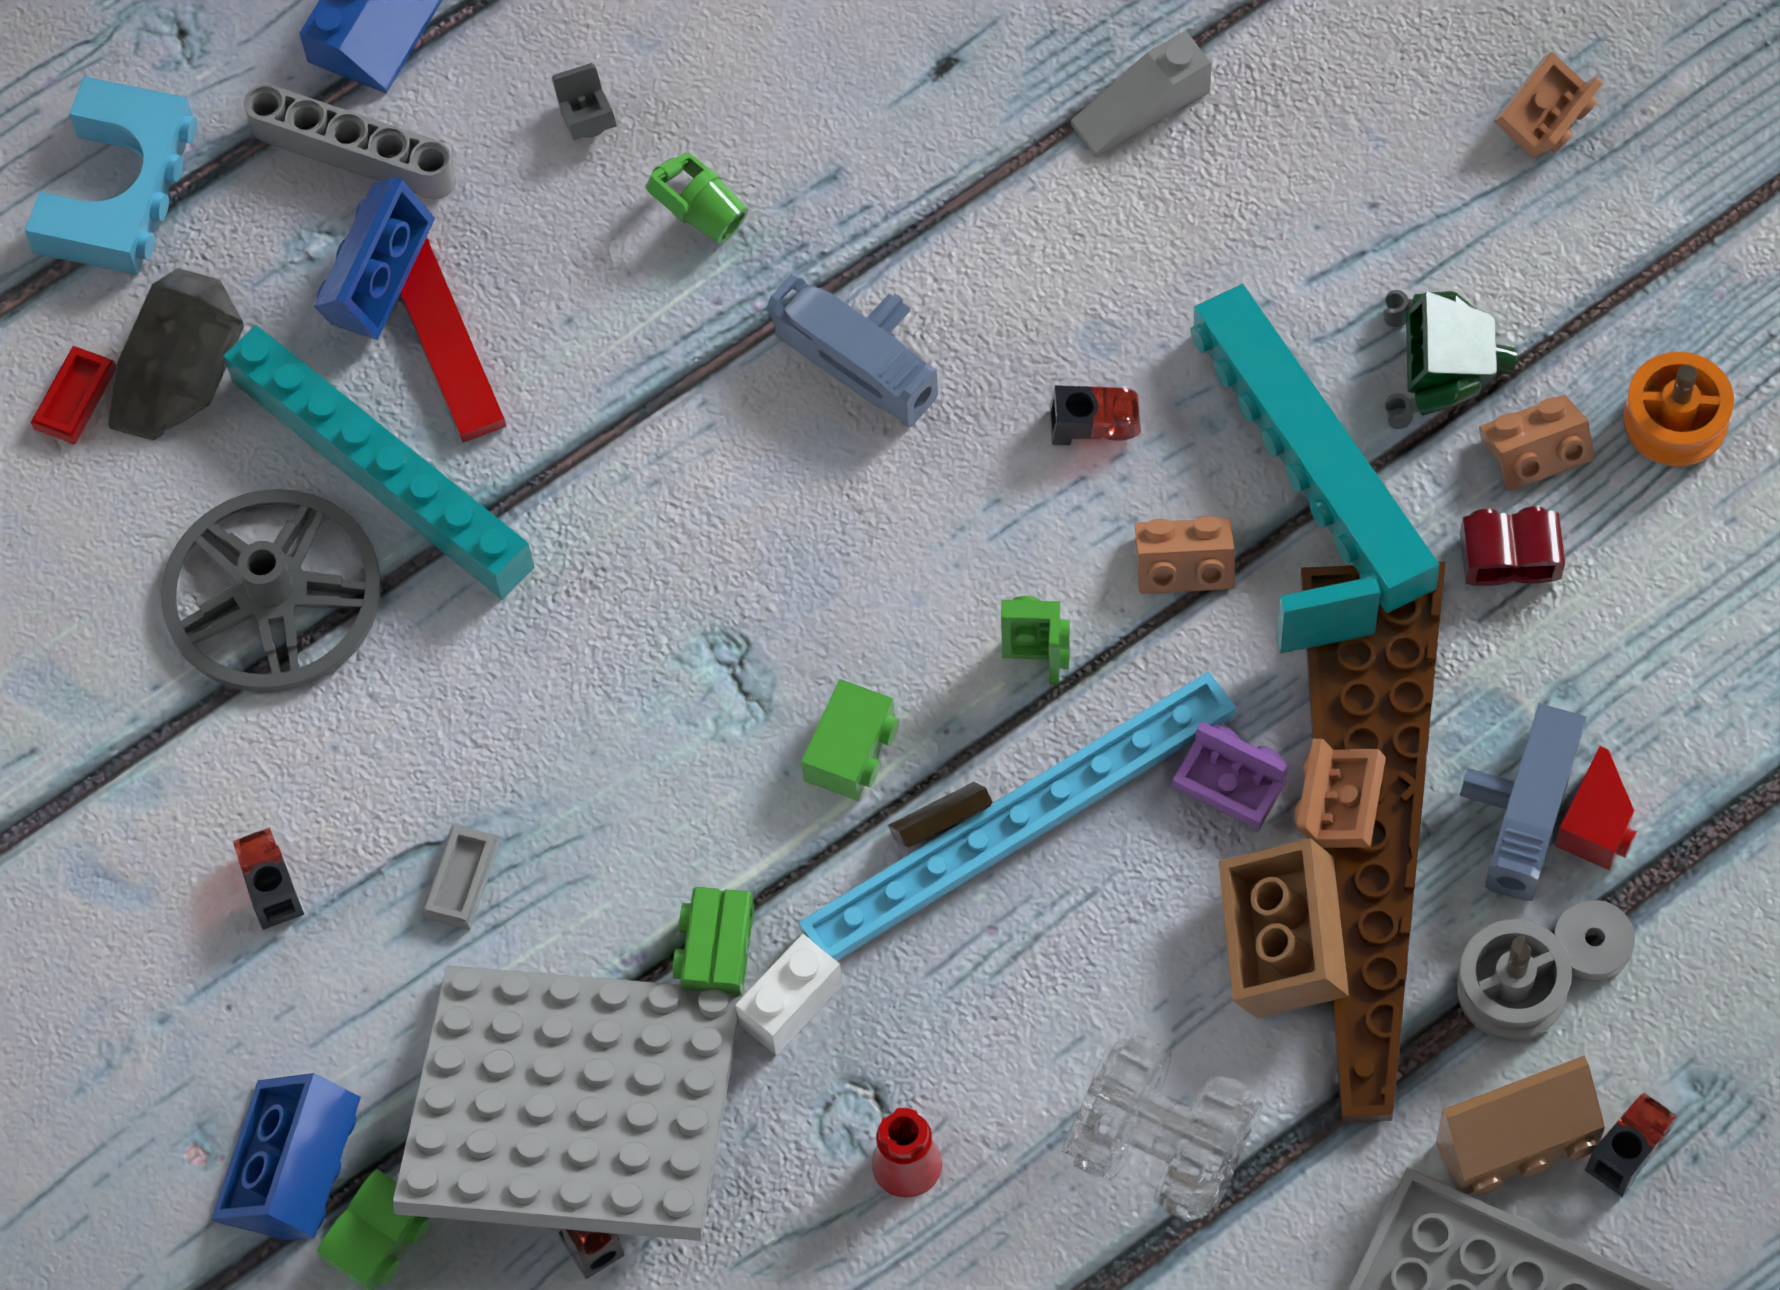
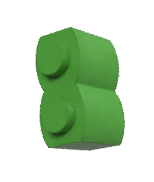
(370, 1236)

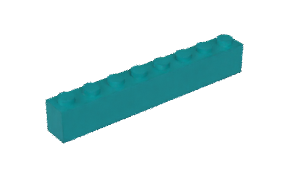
(1314, 447)
(379, 462)

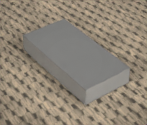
(461, 877)

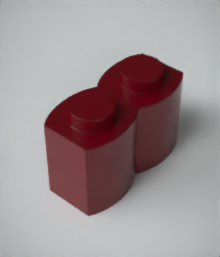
(1512, 547)

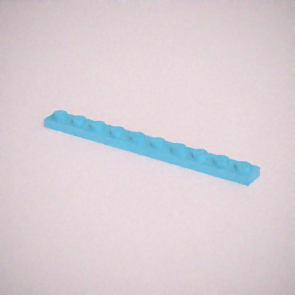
(1017, 818)

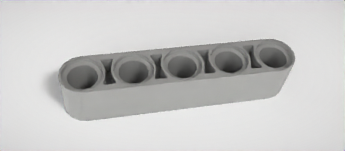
(339, 125)

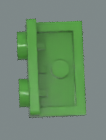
(1035, 632)

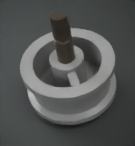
(1514, 979)

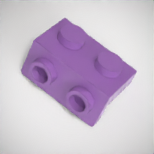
(1232, 775)

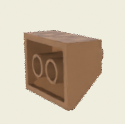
(1521, 1128)

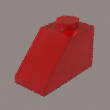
(1599, 815)

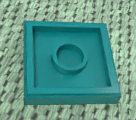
(1327, 614)

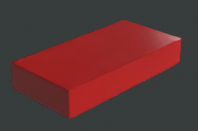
(73, 395)

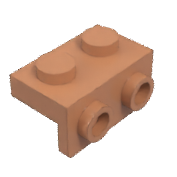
(1547, 106)
(1538, 441)
(1185, 555)
(1340, 795)

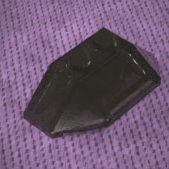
(173, 354)

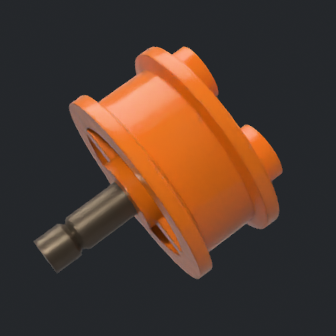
(1678, 408)

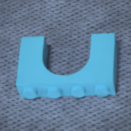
(121, 229)

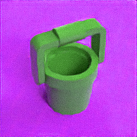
(705, 200)

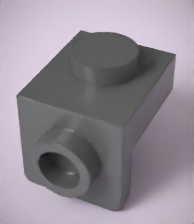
(583, 102)

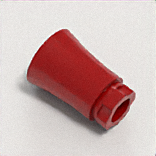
(908, 1168)

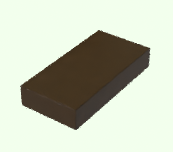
(940, 814)

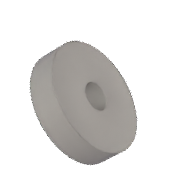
(1607, 923)

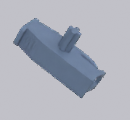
(856, 347)
(1529, 801)

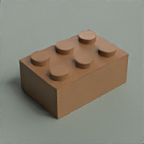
(1283, 928)

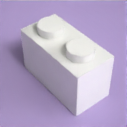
(789, 994)

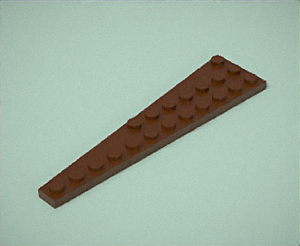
(1376, 697)

